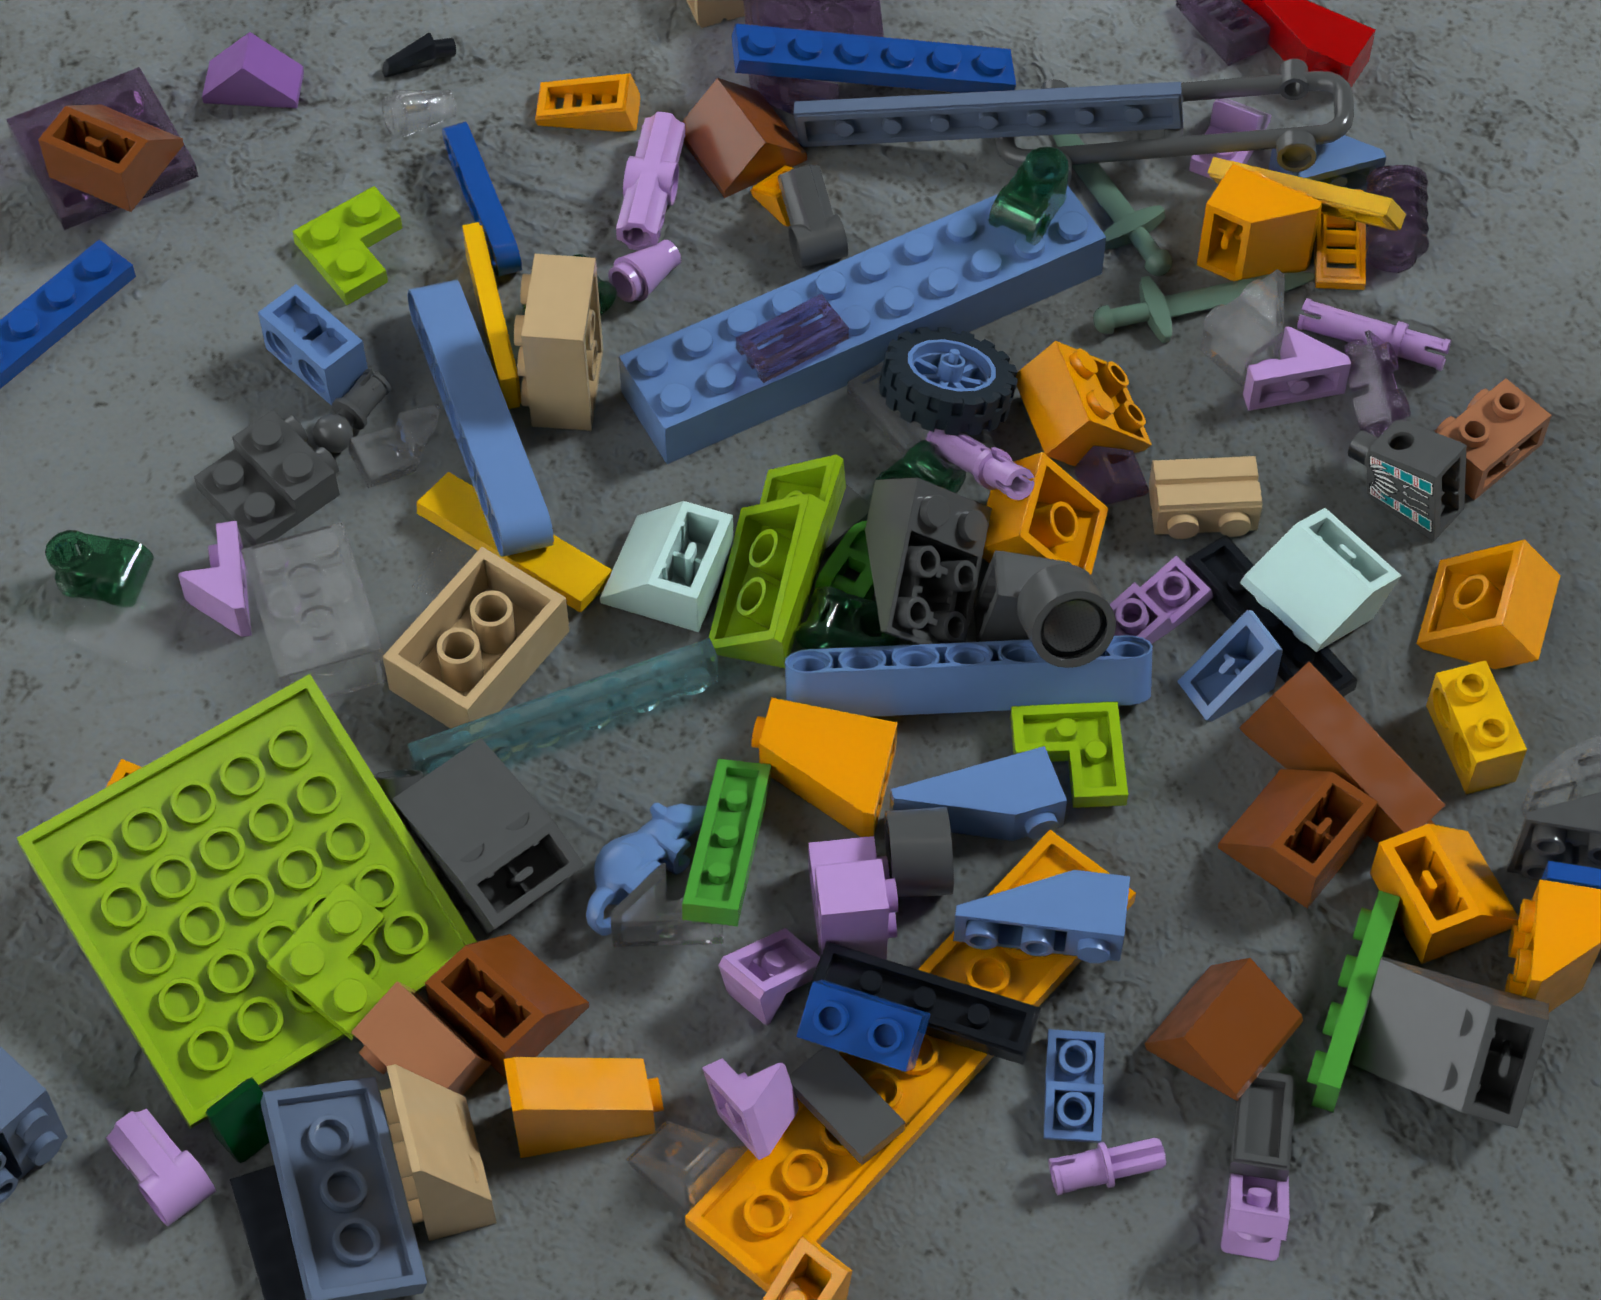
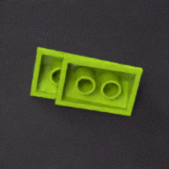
(777, 561)

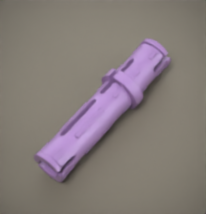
(1352, 327)
(990, 467)

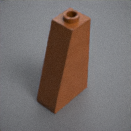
(1318, 730)

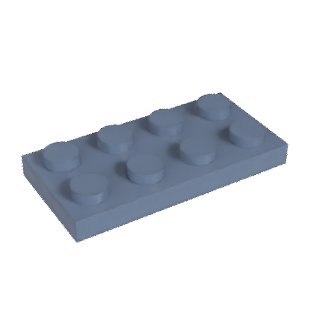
(343, 1192)

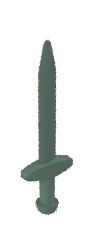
(1128, 224)
(1159, 309)

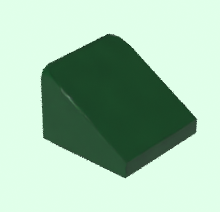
(240, 1121)

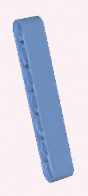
(480, 419)
(963, 677)

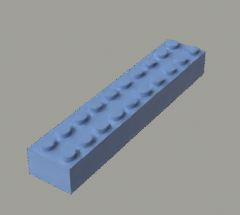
(943, 274)

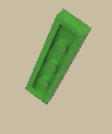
(726, 843)
(1345, 1020)

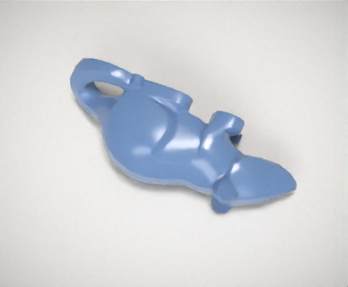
(633, 857)

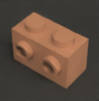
(1499, 433)
(417, 1038)

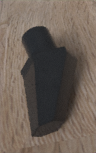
(419, 55)

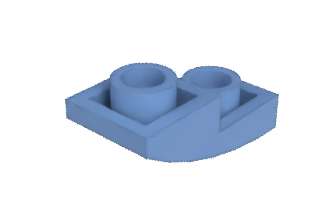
(1074, 1086)

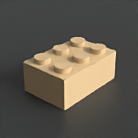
(560, 341)
(476, 641)

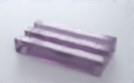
(797, 342)

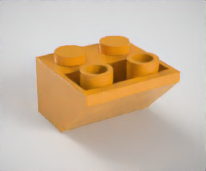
(1257, 227)
(1079, 404)
(1442, 888)
(1555, 942)

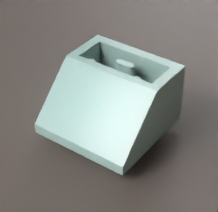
(672, 564)
(1321, 580)

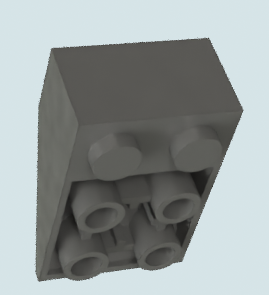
(924, 559)
(1559, 833)
(487, 835)
(1452, 1040)

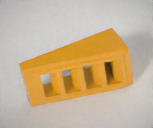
(589, 116)
(1340, 278)

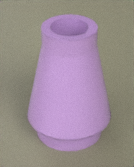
(643, 270)

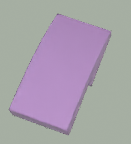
(1160, 602)

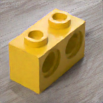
(1476, 727)

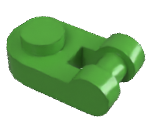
(852, 554)

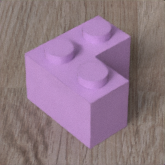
(852, 895)

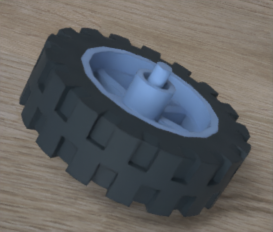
(947, 381)

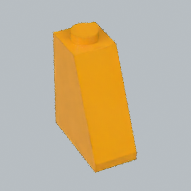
(829, 759)
(579, 1101)

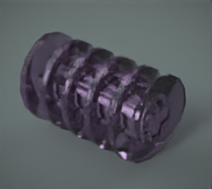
(1399, 249)

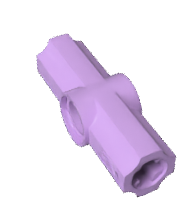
(650, 181)

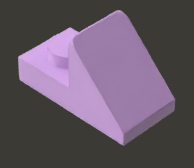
(1226, 118)
(1303, 373)
(221, 589)
(766, 971)
(753, 1106)
(1255, 1217)

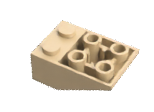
(436, 1155)

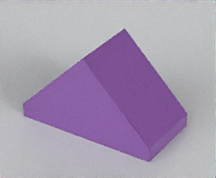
(253, 75)

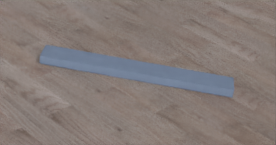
(989, 114)

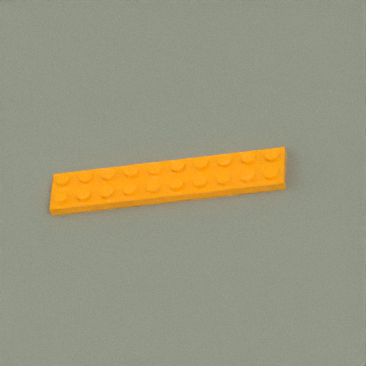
(810, 1177)

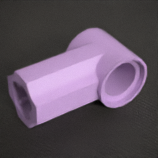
(166, 1176)

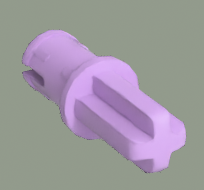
(1105, 1165)

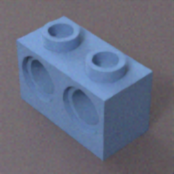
(313, 343)

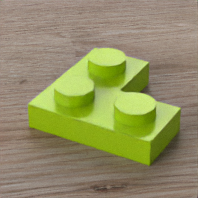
(340, 243)
(1086, 738)
(318, 961)

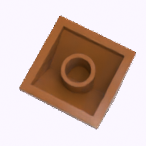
(738, 137)
(1227, 1027)

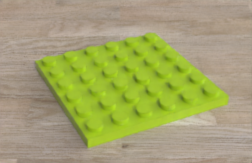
(211, 865)

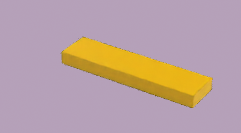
(1336, 200)
(491, 313)
(562, 567)

